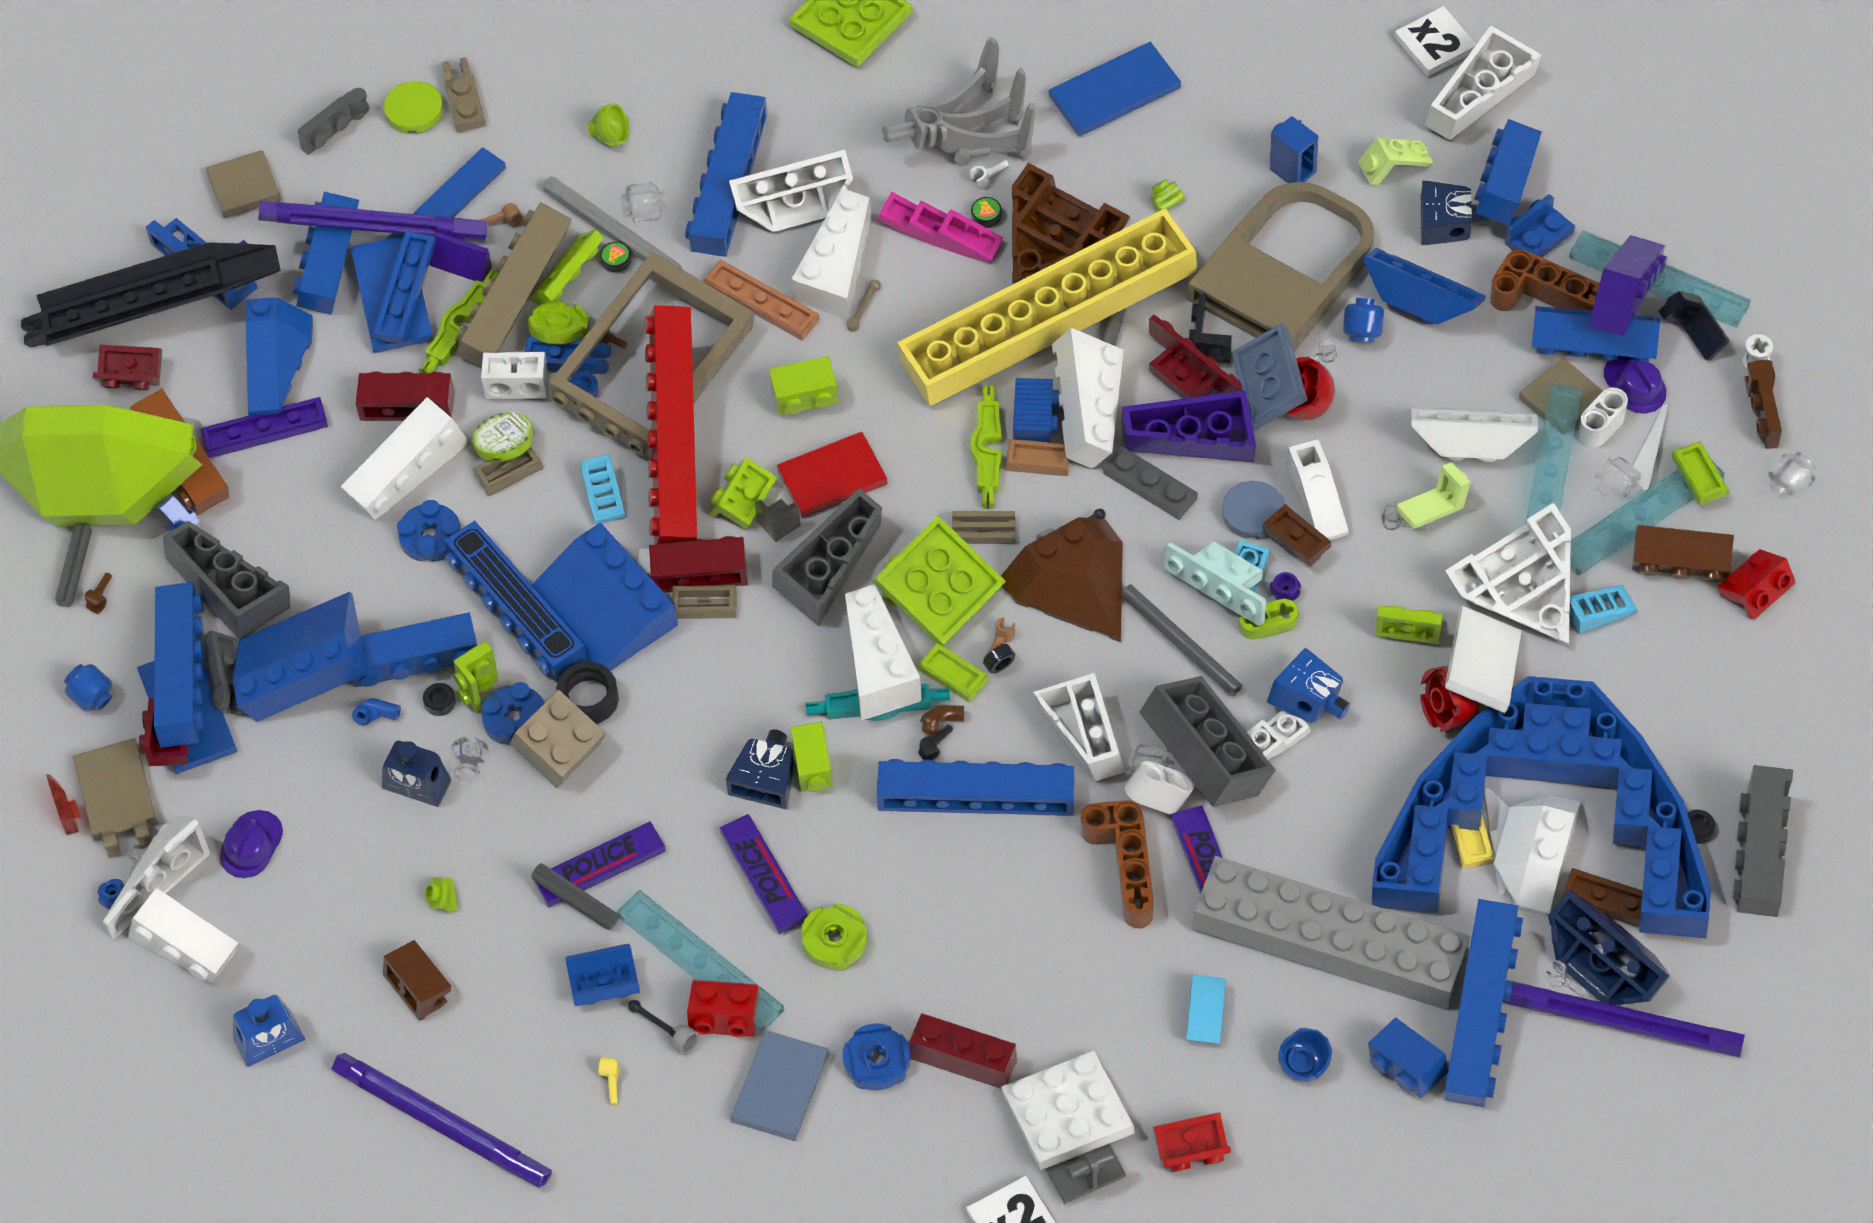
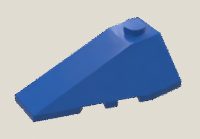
(274, 351)

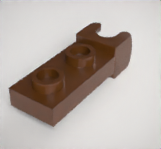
(1760, 389)

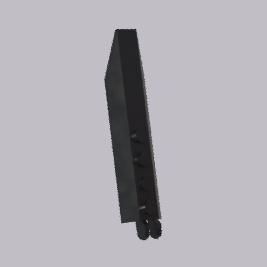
(146, 289)

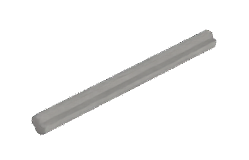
(601, 220)

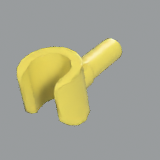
(609, 1068)

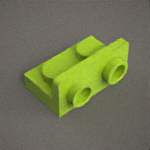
(744, 487)
(1408, 624)
(475, 674)

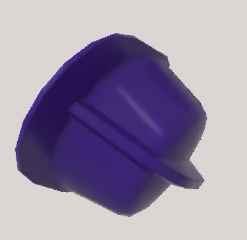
(1639, 381)
(250, 843)

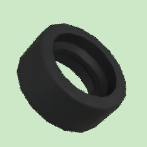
(592, 672)

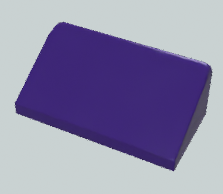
(460, 257)

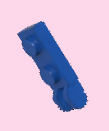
(558, 353)

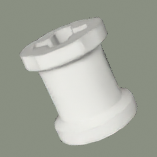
(1757, 348)

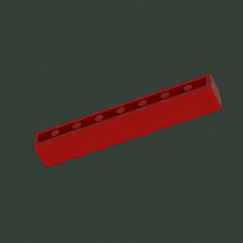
(672, 424)

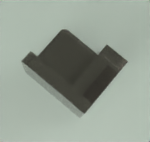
(778, 518)

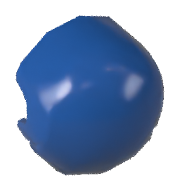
(1305, 1054)

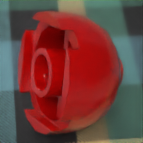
(1318, 388)
(1444, 706)

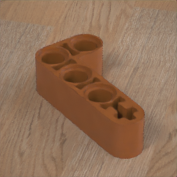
(1531, 281)
(1129, 863)

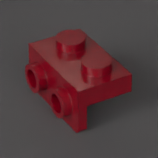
(128, 366)
(150, 746)

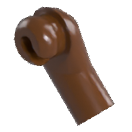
(941, 713)

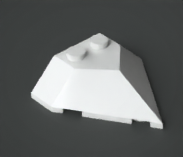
(1523, 575)

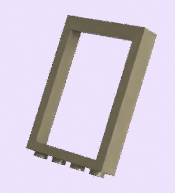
(612, 422)

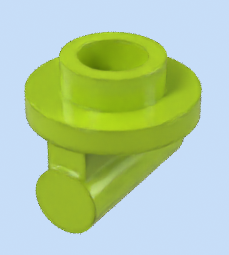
(1166, 195)
(441, 894)

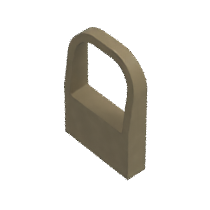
(1262, 292)

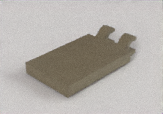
(116, 794)

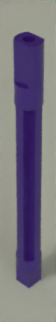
(371, 220)
(1626, 1019)
(441, 1120)

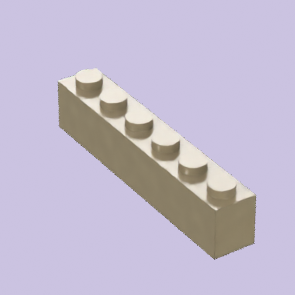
(513, 285)

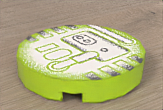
(503, 436)

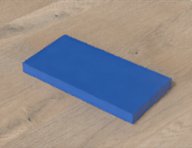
(1114, 88)
(374, 268)
(214, 739)

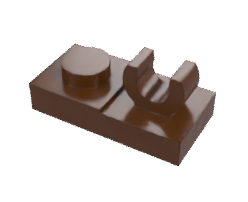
(1296, 535)

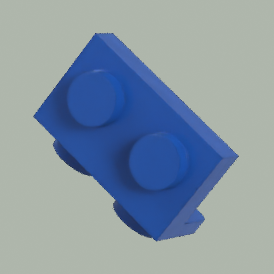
(602, 975)

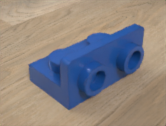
(1538, 228)

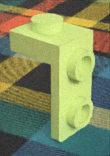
(1388, 152)
(1443, 500)

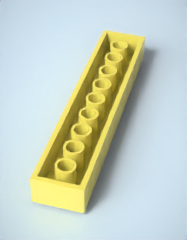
(1046, 305)

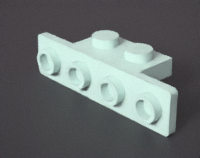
(1221, 577)

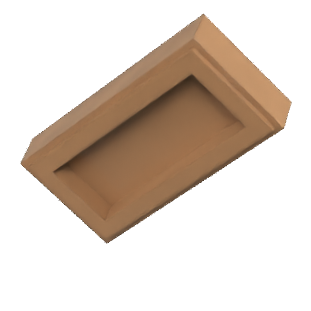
(1037, 457)

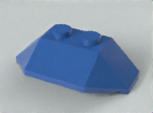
(1418, 289)

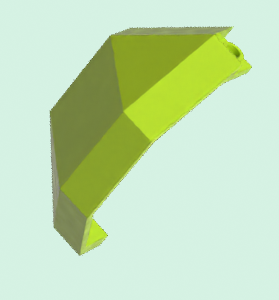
(94, 461)

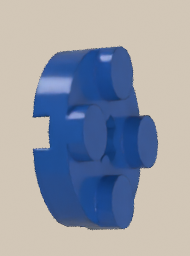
(420, 518)
(501, 702)
(876, 1075)

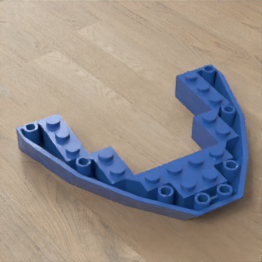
(1552, 735)

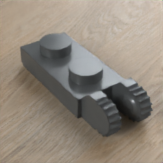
(333, 119)
(221, 658)

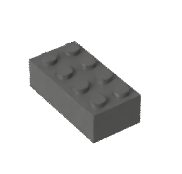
(1207, 741)

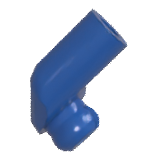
(373, 710)

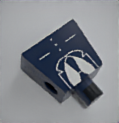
(1447, 213)
(763, 771)
(410, 772)

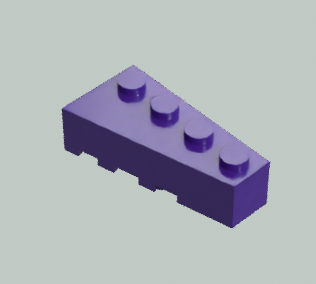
(1626, 284)
(1192, 427)

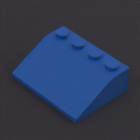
(606, 598)
(299, 658)

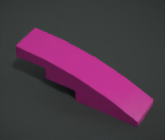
(940, 229)

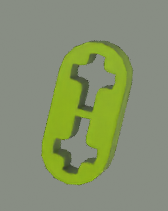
(1273, 621)

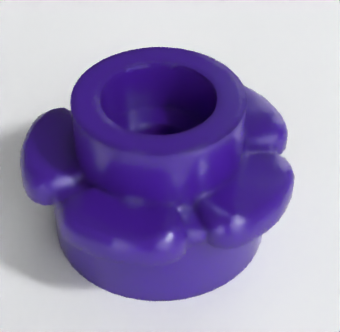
(1285, 580)

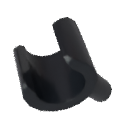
(928, 746)

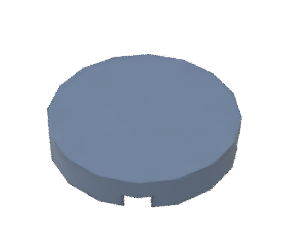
(1249, 506)

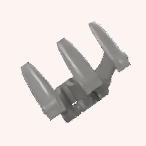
(958, 132)

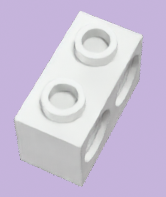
(514, 375)

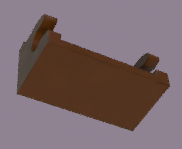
(416, 979)

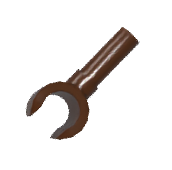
(609, 337)
(94, 598)

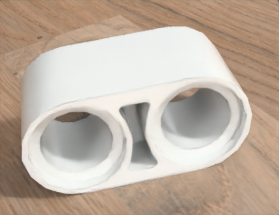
(1602, 417)
(1159, 787)

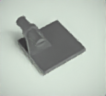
(1086, 1173)

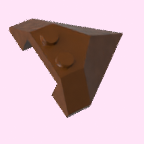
(1053, 223)
(1072, 575)

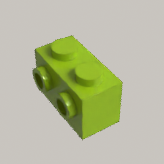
(803, 385)

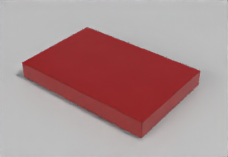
(831, 474)

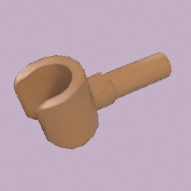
(509, 213)
(1002, 635)

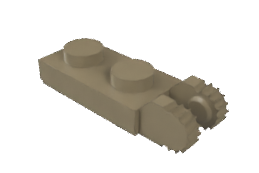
(463, 98)

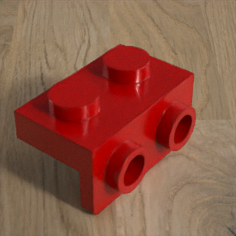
(1758, 582)
(723, 1008)
(1190, 1141)

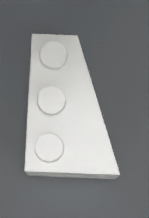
(181, 936)

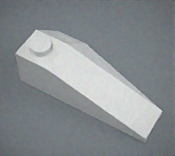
(165, 862)

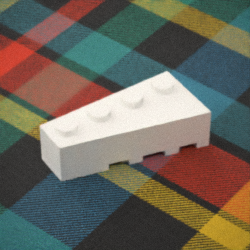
(405, 459)
(880, 659)

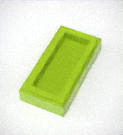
(1700, 473)
(953, 672)

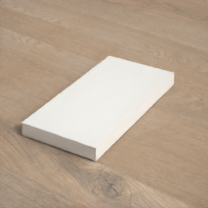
(1483, 659)

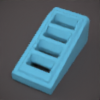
(596, 471)
(1596, 619)

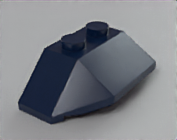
(1603, 953)

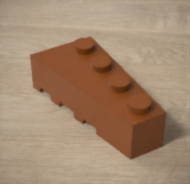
(205, 486)

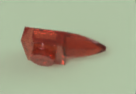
(66, 809)

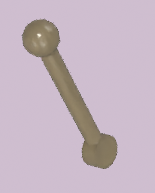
(853, 324)

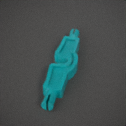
(847, 704)

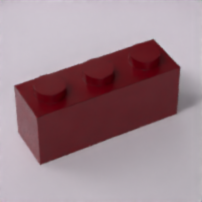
(398, 394)
(699, 563)
(963, 1051)

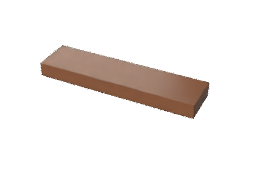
(762, 300)

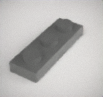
(1150, 483)

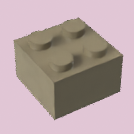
(557, 738)

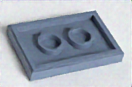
(1269, 375)
(780, 1085)

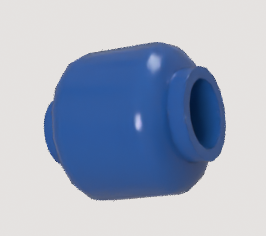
(1363, 320)
(88, 687)

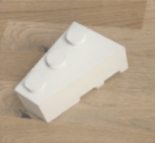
(1082, 721)

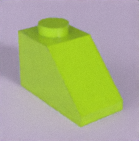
(811, 757)

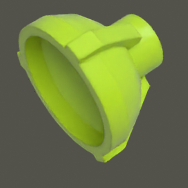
(610, 125)

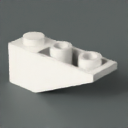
(1317, 489)

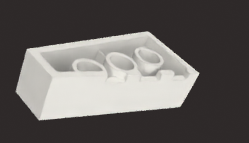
(1482, 81)
(833, 260)
(1089, 395)

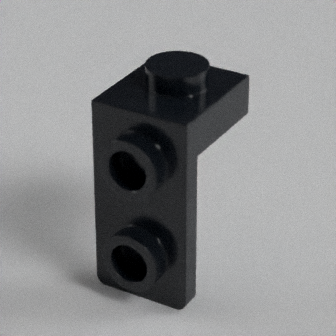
(1697, 321)
(1212, 345)

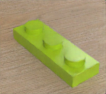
(567, 267)

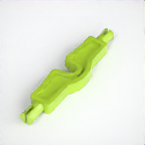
(444, 343)
(987, 460)

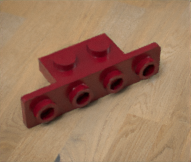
(1184, 366)

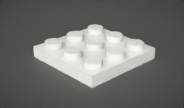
(1067, 1110)

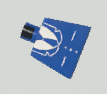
(1308, 689)
(265, 1029)

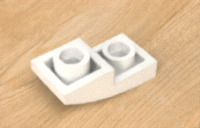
(1278, 733)

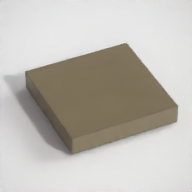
(242, 183)
(1561, 373)

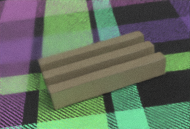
(508, 474)
(984, 522)
(704, 606)

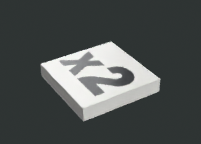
(1435, 41)
(1011, 1204)

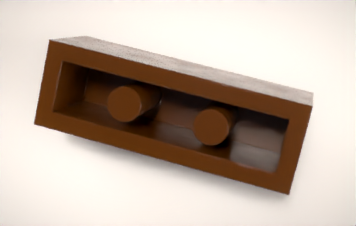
(1682, 553)

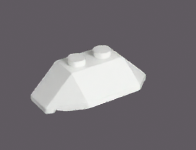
(792, 192)
(1473, 433)
(1535, 850)

